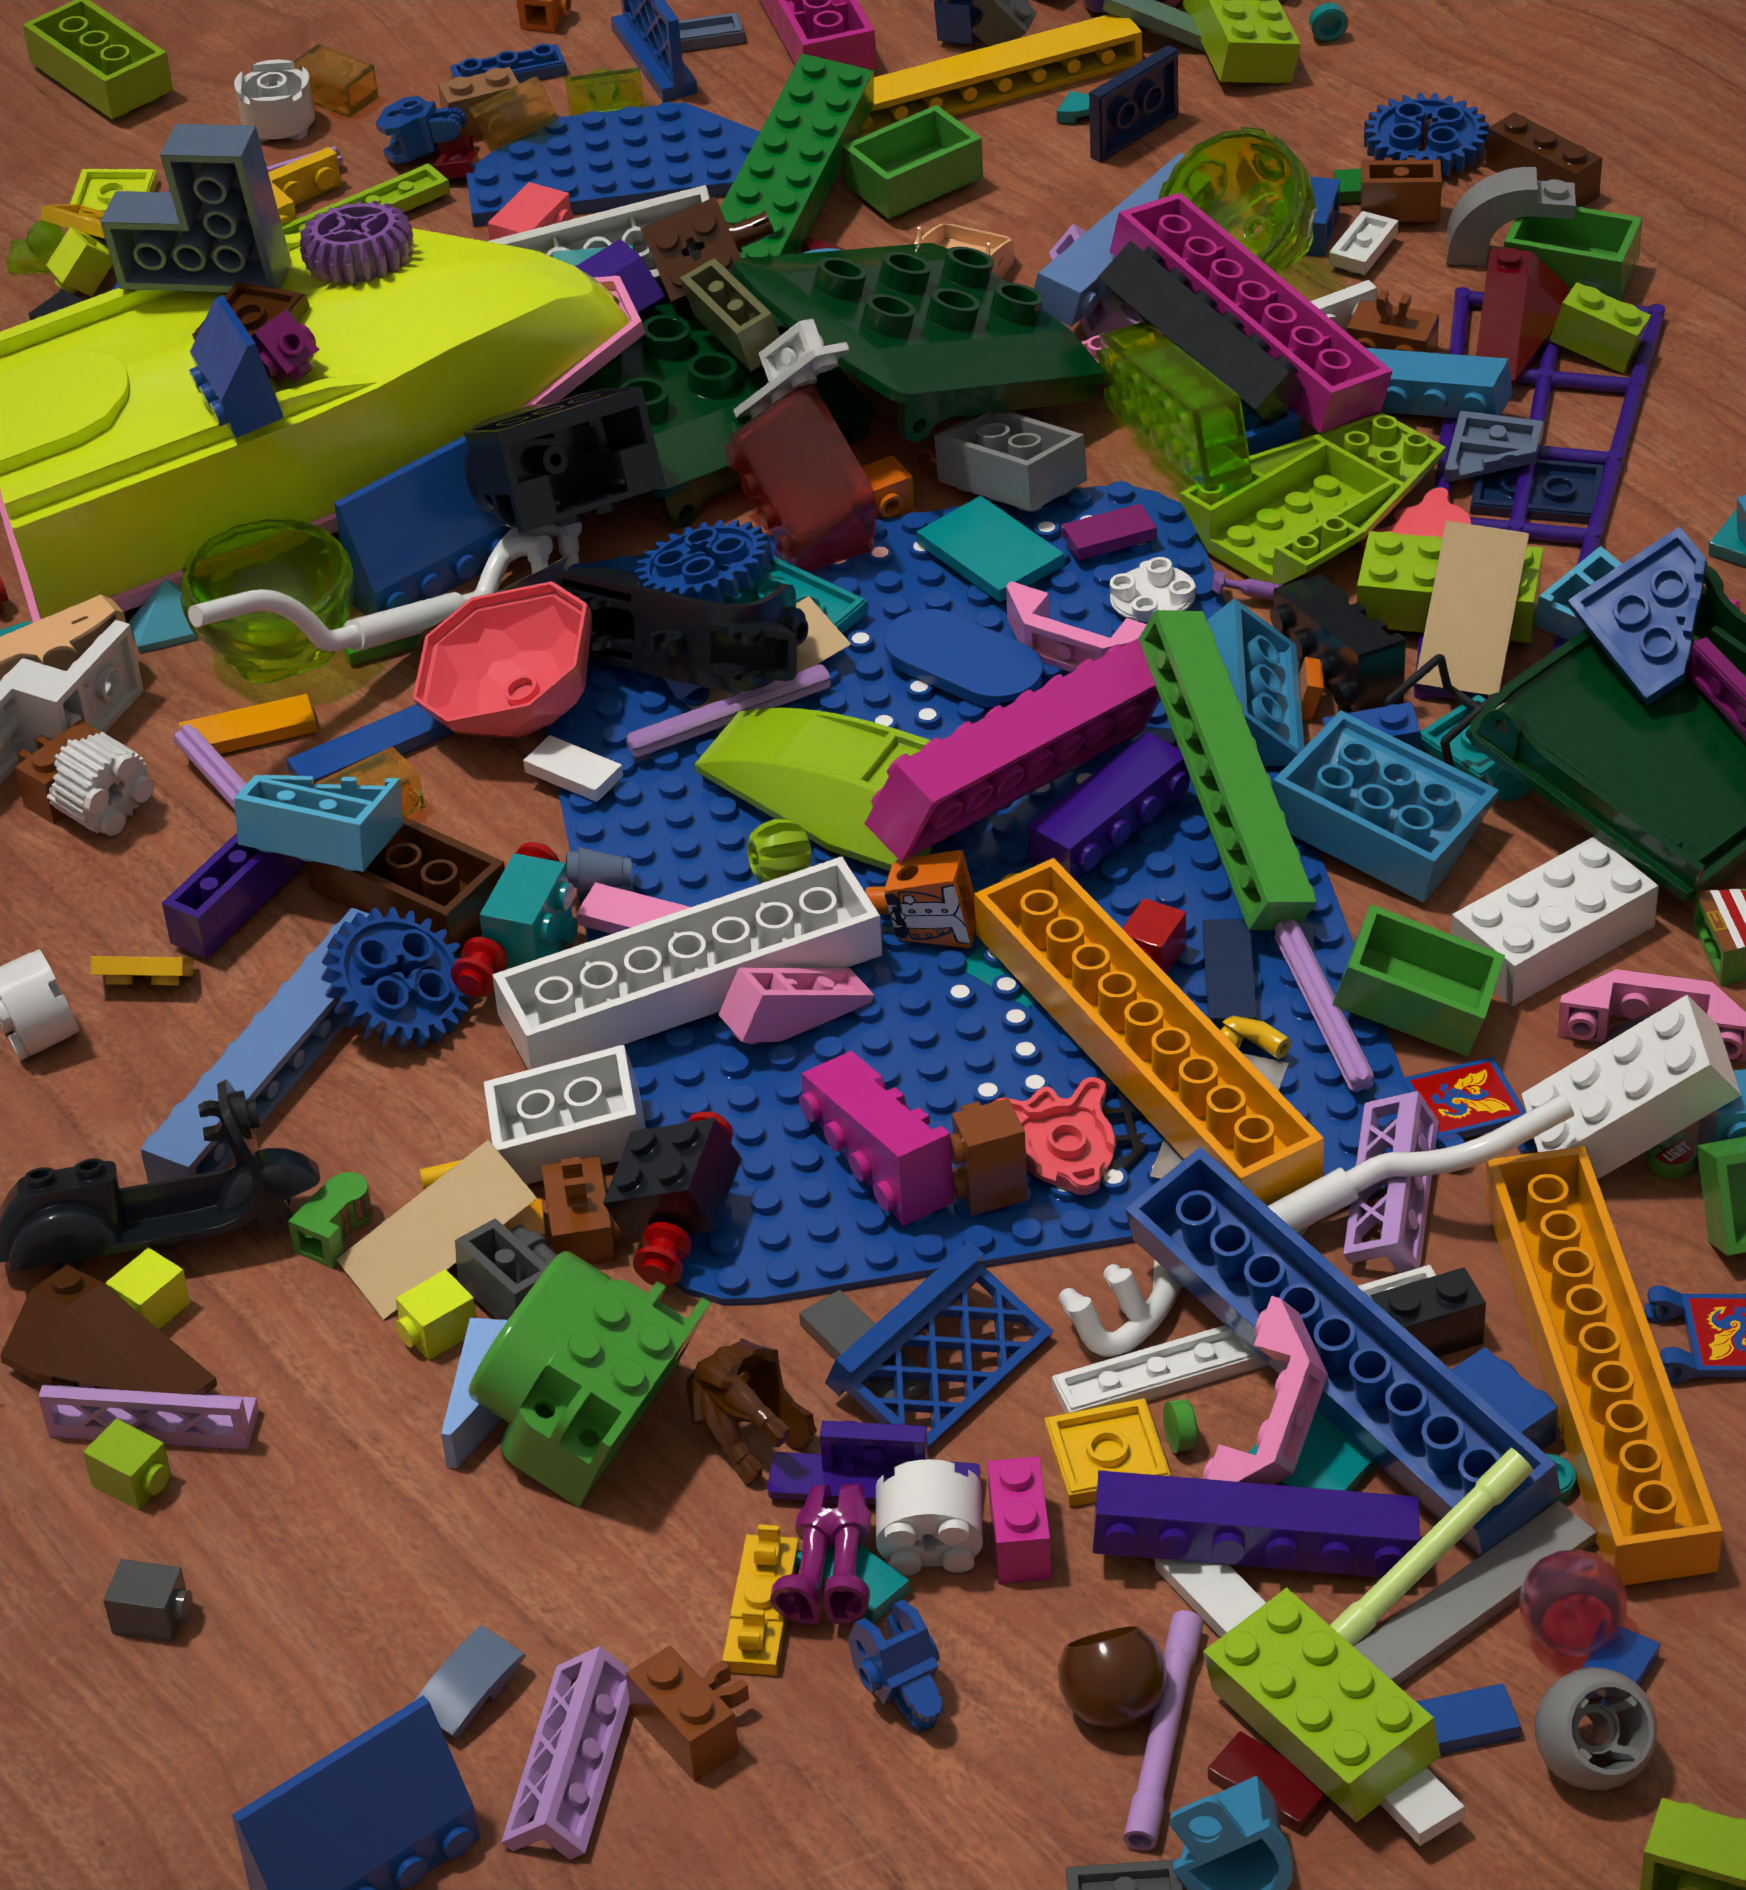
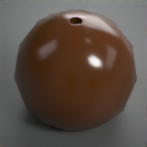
(1113, 1677)

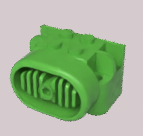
(579, 1371)

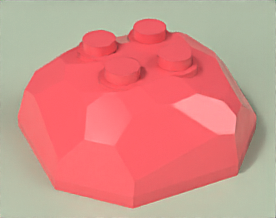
(506, 662)

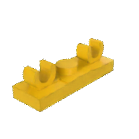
(755, 1626)

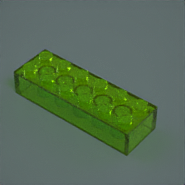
(1175, 404)

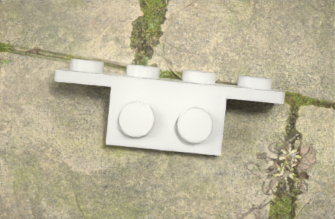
(790, 363)

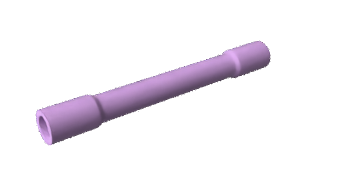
(1148, 1801)

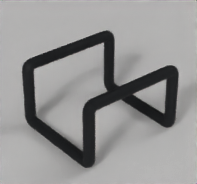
(1440, 660)

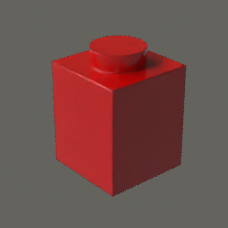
(1158, 932)

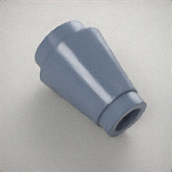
(591, 867)

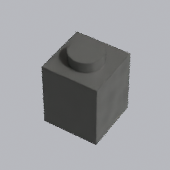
(147, 1600)

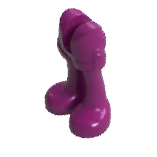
(820, 1528)

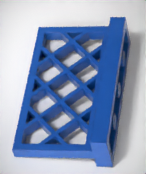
(653, 41)
(913, 1315)

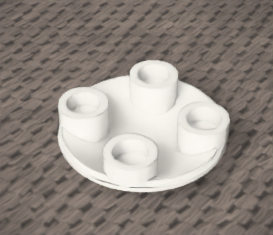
(1151, 589)

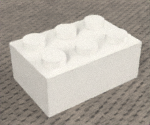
(565, 1111)

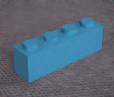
(1444, 383)

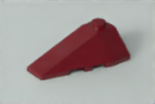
(1518, 308)

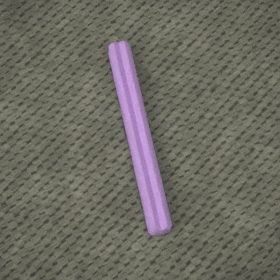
(720, 713)
(1320, 1000)

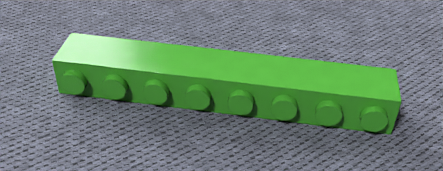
(1226, 769)

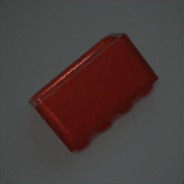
(805, 481)

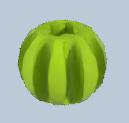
(778, 849)

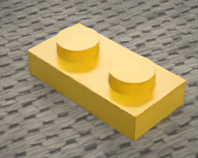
(161, 969)

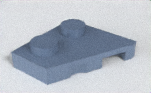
(1491, 444)

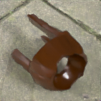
(746, 1386)

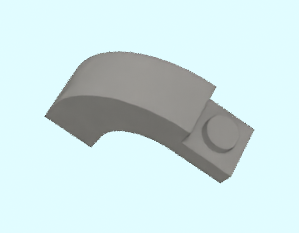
(1500, 200)

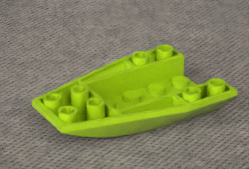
(1311, 497)
(812, 772)

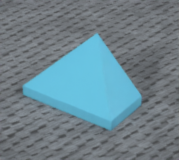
(161, 620)

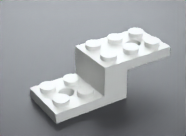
(51, 700)

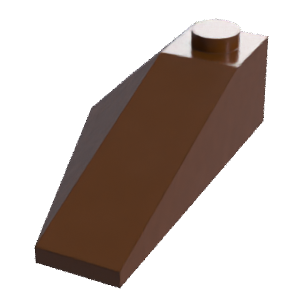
(91, 1336)

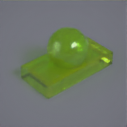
(604, 91)
(35, 251)

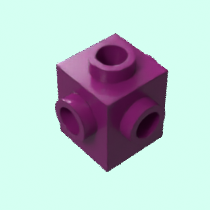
(285, 348)

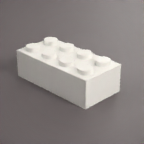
(1560, 917)
(1639, 1087)

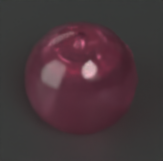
(1573, 1603)

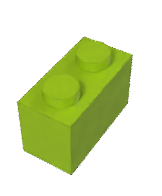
(1600, 327)

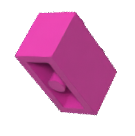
(1019, 1520)

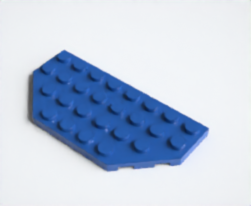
(615, 158)

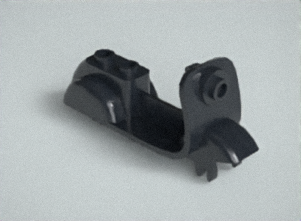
(686, 636)
(86, 1214)

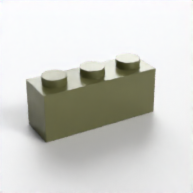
(730, 312)

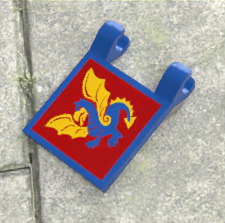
(1469, 1101)
(1713, 1329)

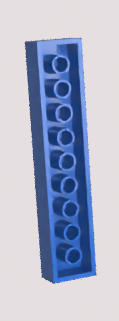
(1380, 1380)

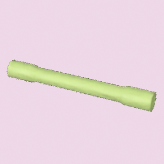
(1488, 1492)

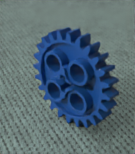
(1454, 135)
(708, 561)
(394, 978)

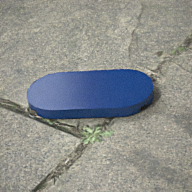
(962, 657)

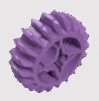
(356, 242)

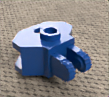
(417, 127)
(901, 1666)

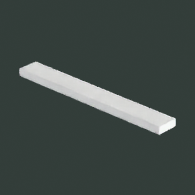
(1178, 1363)
(1225, 1600)

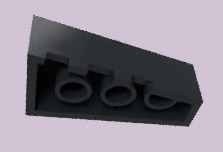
(1356, 654)

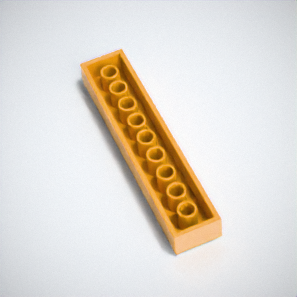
(1146, 1031)
(1602, 1367)

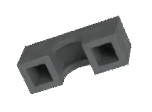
(1002, 20)

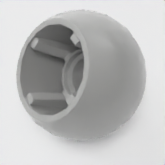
(1559, 1734)

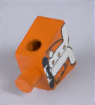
(929, 899)

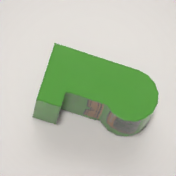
(330, 1218)

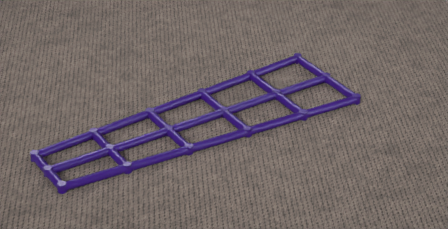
(1544, 380)

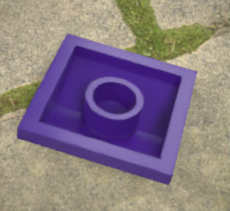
(623, 261)

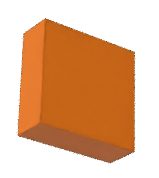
(1311, 686)

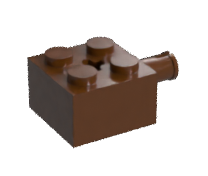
(703, 230)

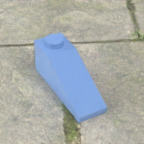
(465, 1420)

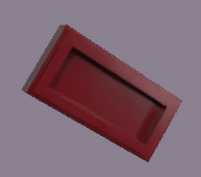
(1293, 1792)

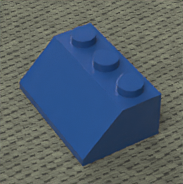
(232, 373)

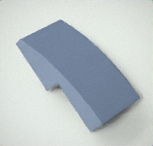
(469, 1677)

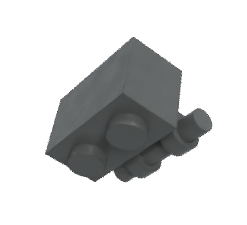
(501, 1265)

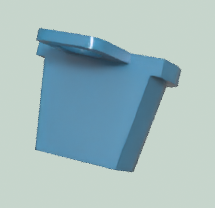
(1233, 1841)

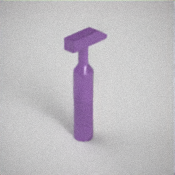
(1249, 587)

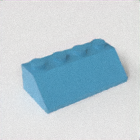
(1264, 679)

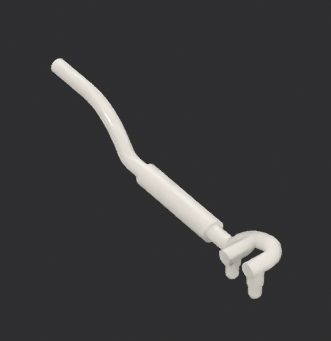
(403, 620)
(1299, 1212)

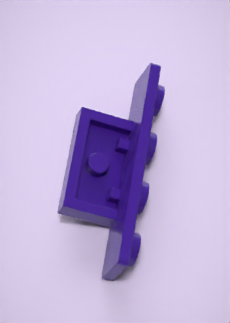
(851, 1455)

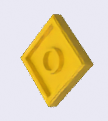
(1103, 1439)

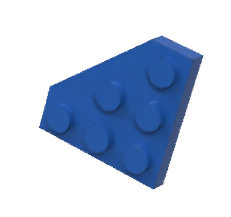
(1647, 613)

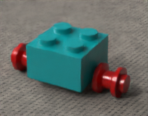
(521, 920)

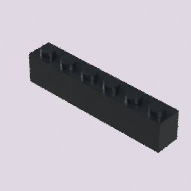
(1201, 332)

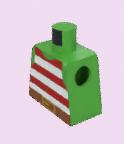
(1721, 929)

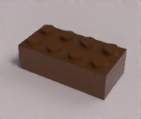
(419, 874)

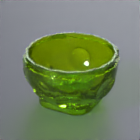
(1250, 182)
(276, 557)

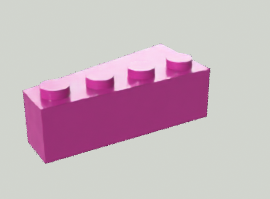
(880, 1136)

